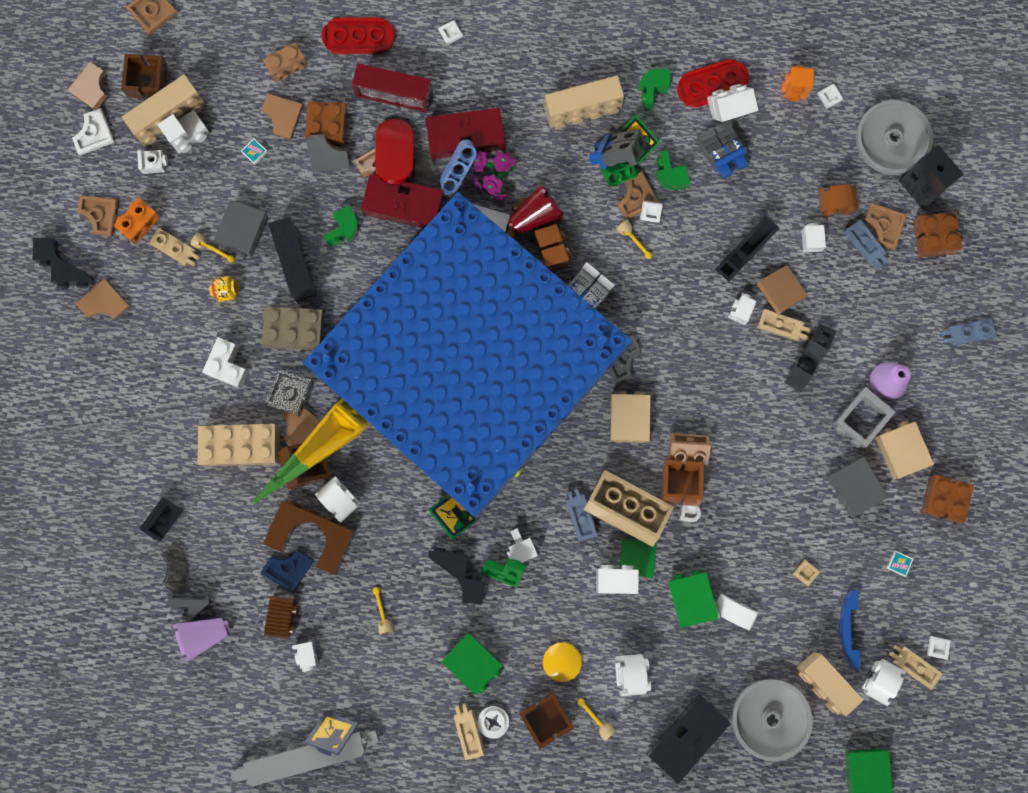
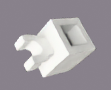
(521, 549)

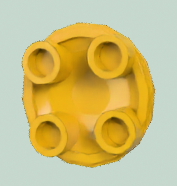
(562, 662)

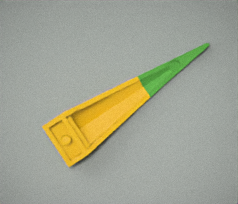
(334, 431)

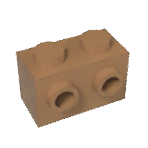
(285, 62)
(689, 448)

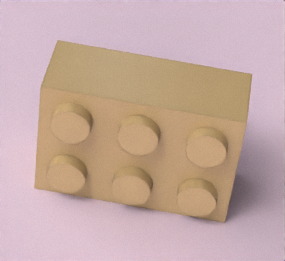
(829, 684)

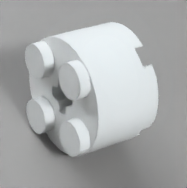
(337, 499)
(632, 675)
(884, 681)

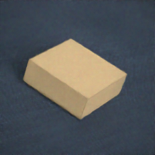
(806, 572)

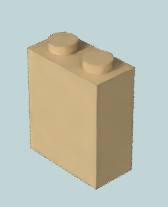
(630, 417)
(904, 449)

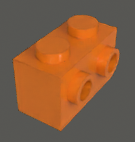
(797, 83)
(136, 221)

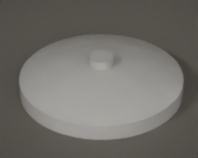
(893, 137)
(772, 720)

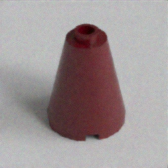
(535, 211)

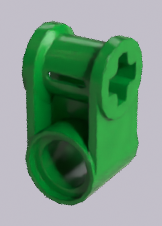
(619, 173)

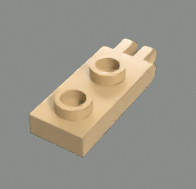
(173, 247)
(783, 325)
(916, 667)
(468, 732)

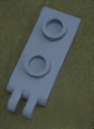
(866, 244)
(970, 332)
(580, 518)

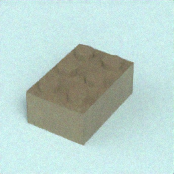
(292, 328)

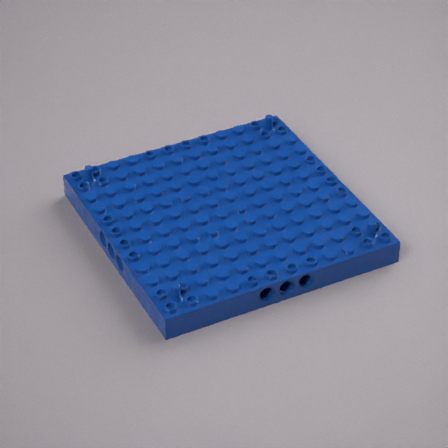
(467, 354)

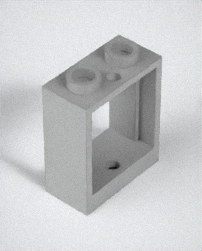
(874, 402)

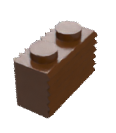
(280, 617)

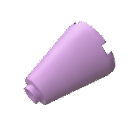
(889, 380)
(199, 636)

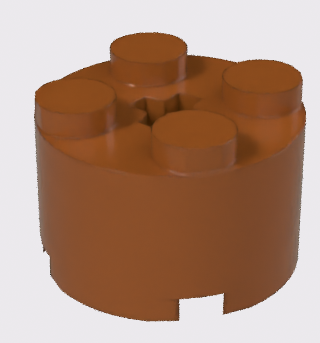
(838, 199)

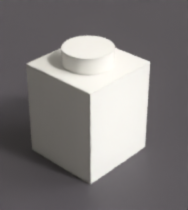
(813, 238)

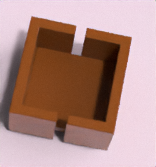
(327, 120)
(939, 234)
(551, 245)
(682, 485)
(947, 497)

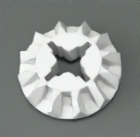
(495, 731)

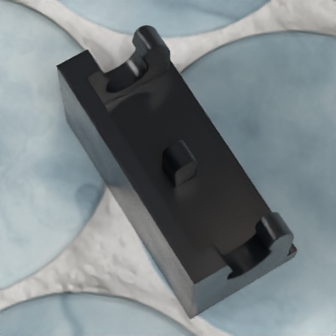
(161, 519)

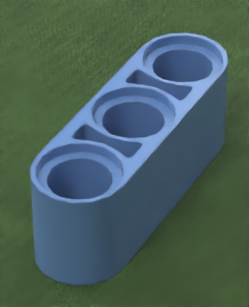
(458, 175)

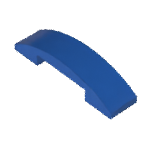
(851, 655)

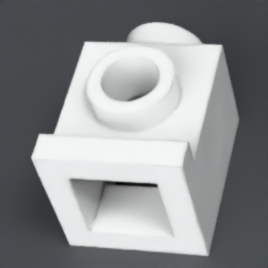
(156, 166)
(742, 309)
(306, 656)

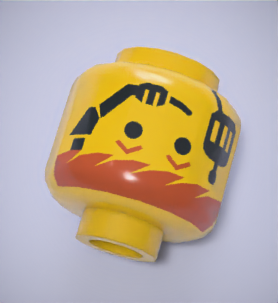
(224, 288)

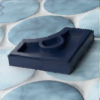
(288, 571)

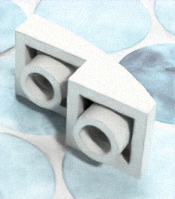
(735, 612)

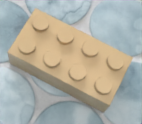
(176, 99)
(583, 102)
(238, 445)
(629, 508)

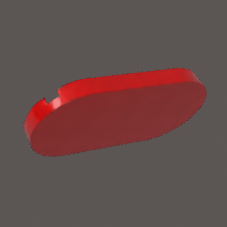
(358, 35)
(709, 79)
(394, 151)

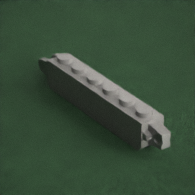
(300, 759)

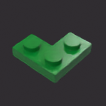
(508, 574)

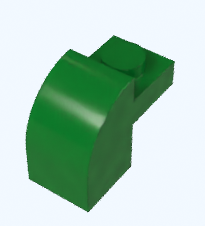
(654, 81)
(668, 177)
(347, 228)

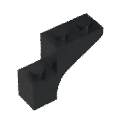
(747, 248)
(62, 273)
(810, 358)
(456, 565)

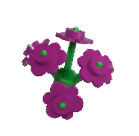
(501, 167)

